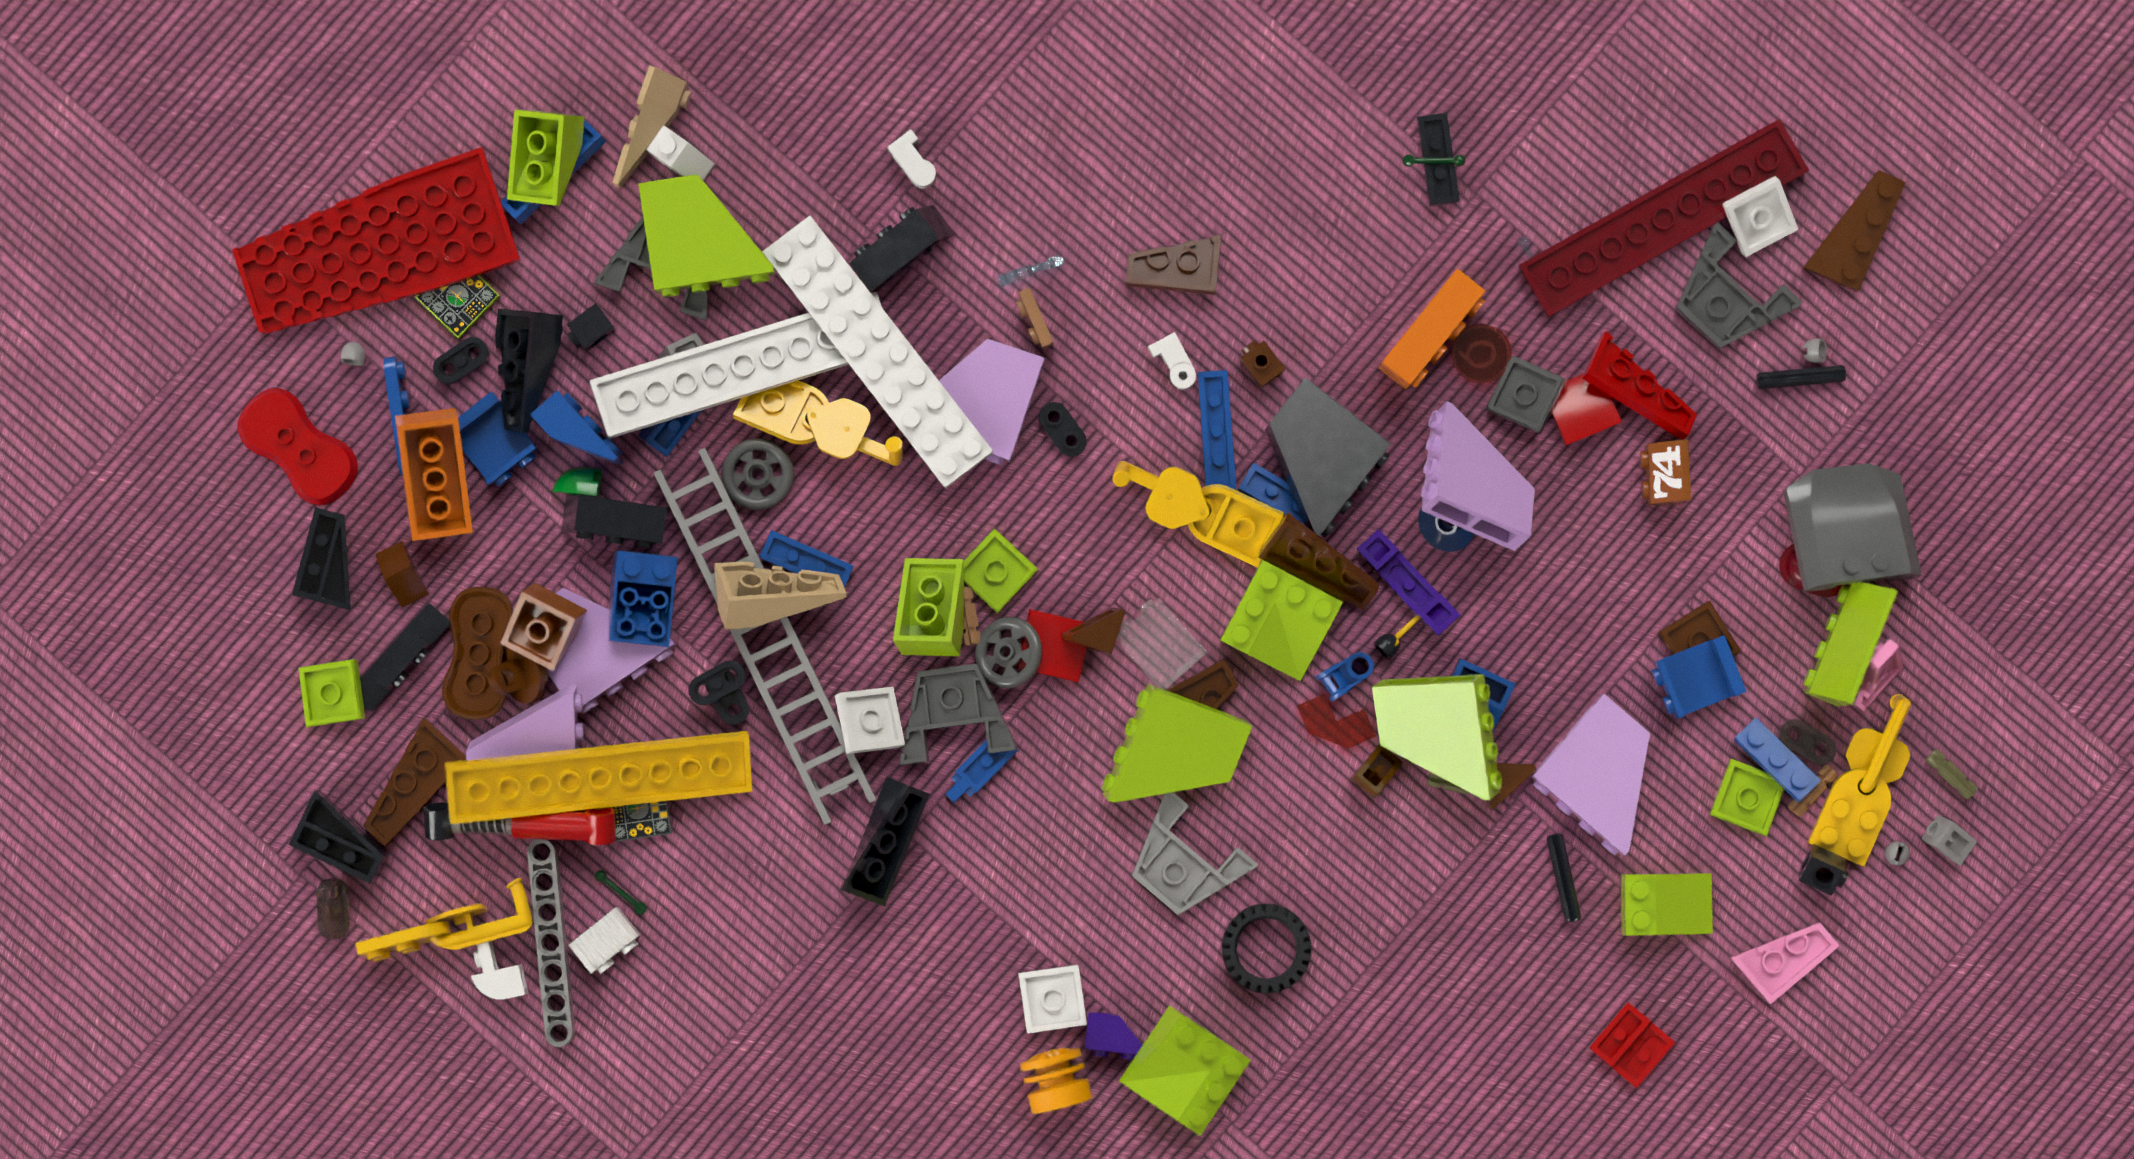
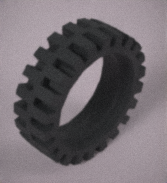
(1231, 958)

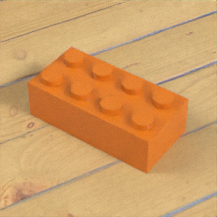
(1431, 329)
(433, 474)

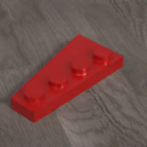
(1625, 381)

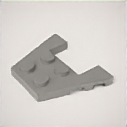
(1175, 870)

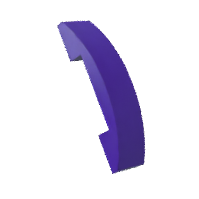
(1408, 582)

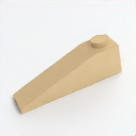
(659, 105)
(759, 596)

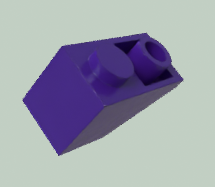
(1110, 1033)

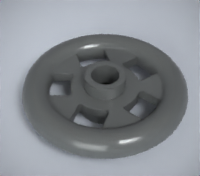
(744, 452)
(1031, 656)

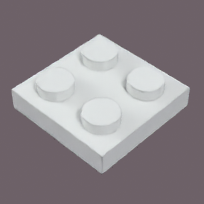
(1760, 216)
(869, 720)
(1052, 998)

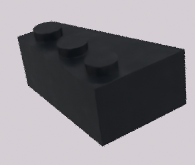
(900, 246)
(614, 520)
(337, 840)

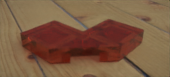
(1345, 732)

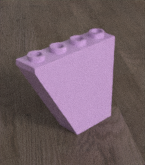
(995, 393)
(1474, 482)
(596, 662)
(539, 729)
(1598, 773)

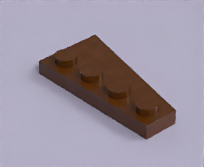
(1856, 236)
(413, 782)

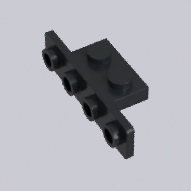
(402, 655)

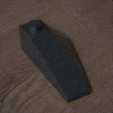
(528, 353)

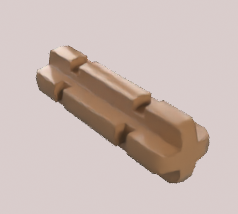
(971, 635)
(1826, 775)

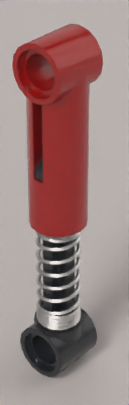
(588, 825)

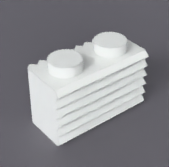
(605, 940)

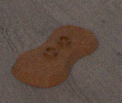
(477, 627)

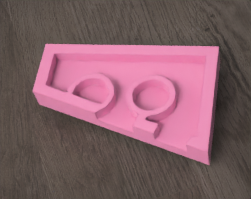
(1882, 669)
(1785, 960)

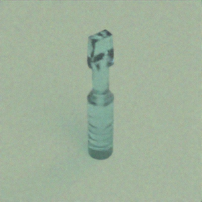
(1028, 270)

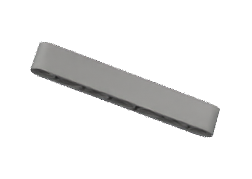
(546, 957)

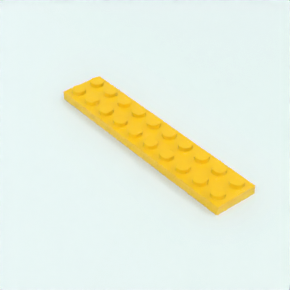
(598, 777)

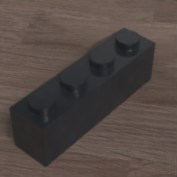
(885, 841)

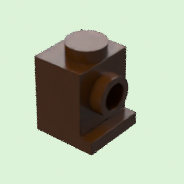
(1264, 374)

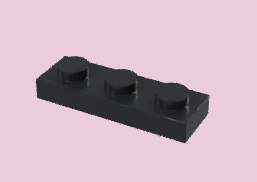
(1436, 143)

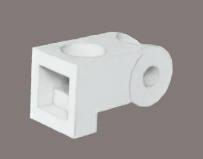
(919, 171)
(1174, 356)

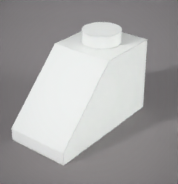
(679, 154)

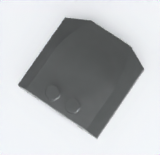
(1851, 527)

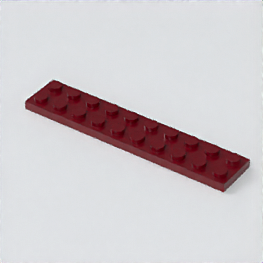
(1659, 219)

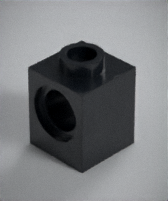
(590, 328)
(1822, 858)

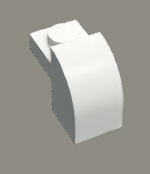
(497, 982)

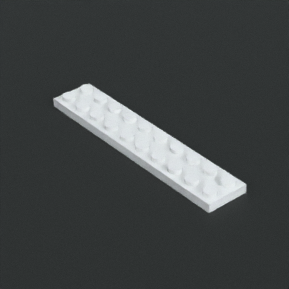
(878, 352)
(714, 374)

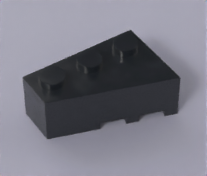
(324, 562)

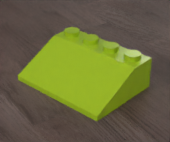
(1849, 643)

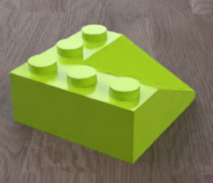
(1281, 620)
(1185, 1070)

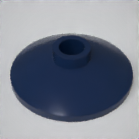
(1443, 534)

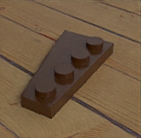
(1312, 559)

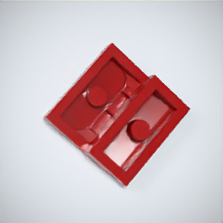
(1583, 411)
(1059, 656)
(1632, 1045)

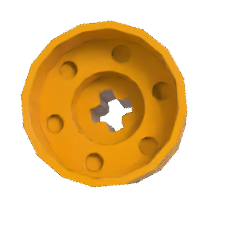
(1056, 1080)

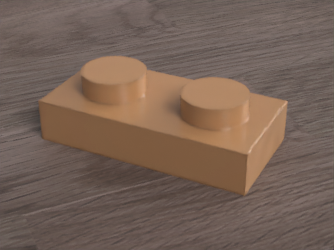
(1039, 331)

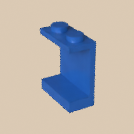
(491, 447)
(1698, 677)

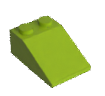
(543, 155)
(930, 607)
(1666, 904)

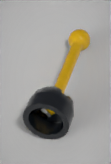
(1389, 644)

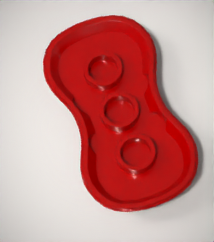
(313, 461)

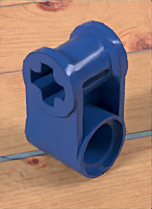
(1344, 676)

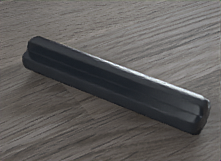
(1801, 377)
(1563, 877)

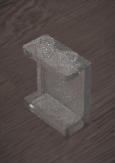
(1159, 643)

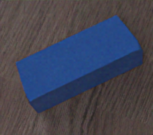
(667, 434)

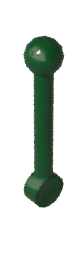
(1409, 160)
(640, 907)

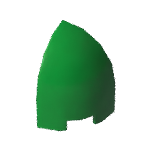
(579, 481)

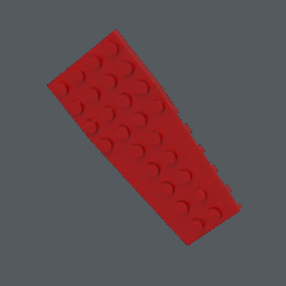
(380, 245)

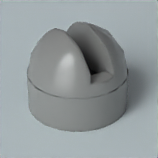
(1815, 350)
(353, 354)
(1891, 851)

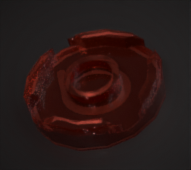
(1481, 353)

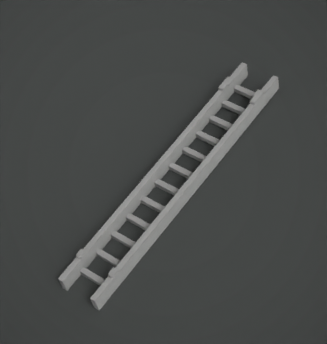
(750, 660)

